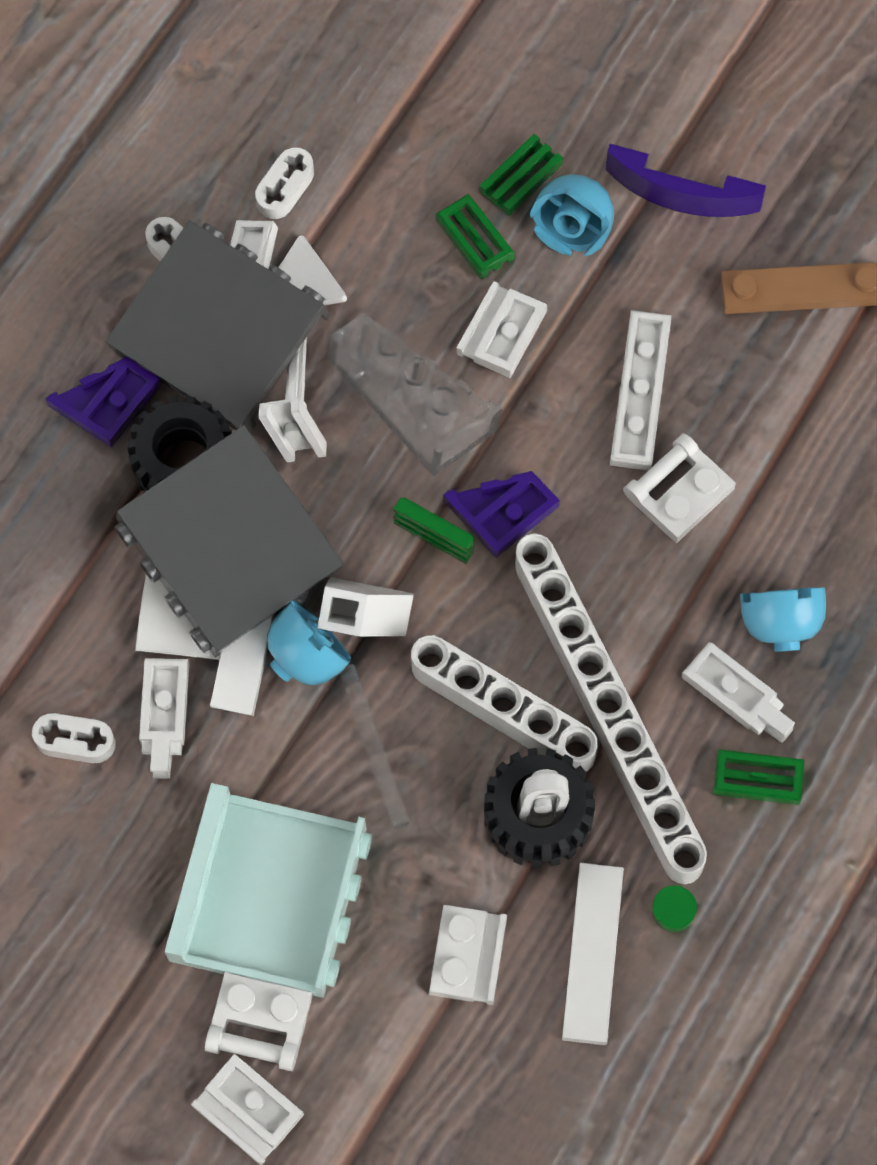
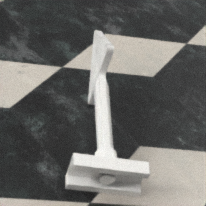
(288, 419)

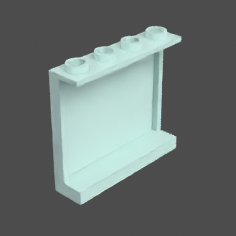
(268, 892)

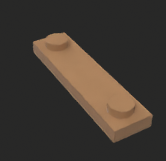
(799, 288)

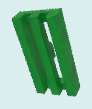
(542, 151)
(492, 261)
(434, 529)
(758, 793)

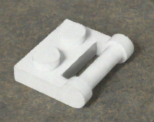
(689, 497)
(260, 1007)

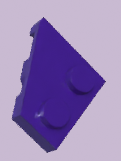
(107, 400)
(503, 510)

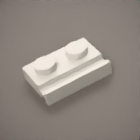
(502, 329)
(468, 954)
(247, 1109)

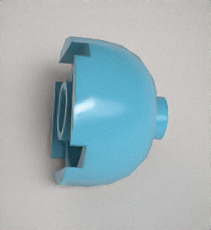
(573, 214)
(784, 615)
(303, 648)

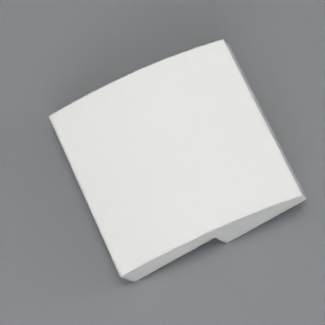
(161, 629)

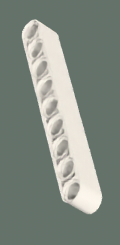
(609, 726)

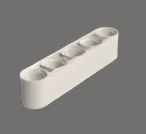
(494, 686)

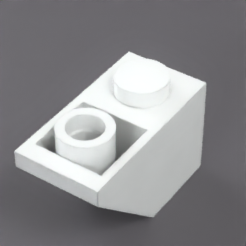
(364, 609)

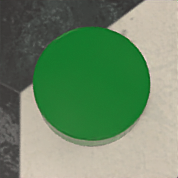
(674, 908)

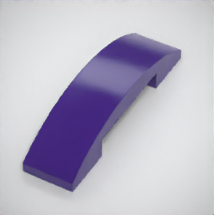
(680, 194)

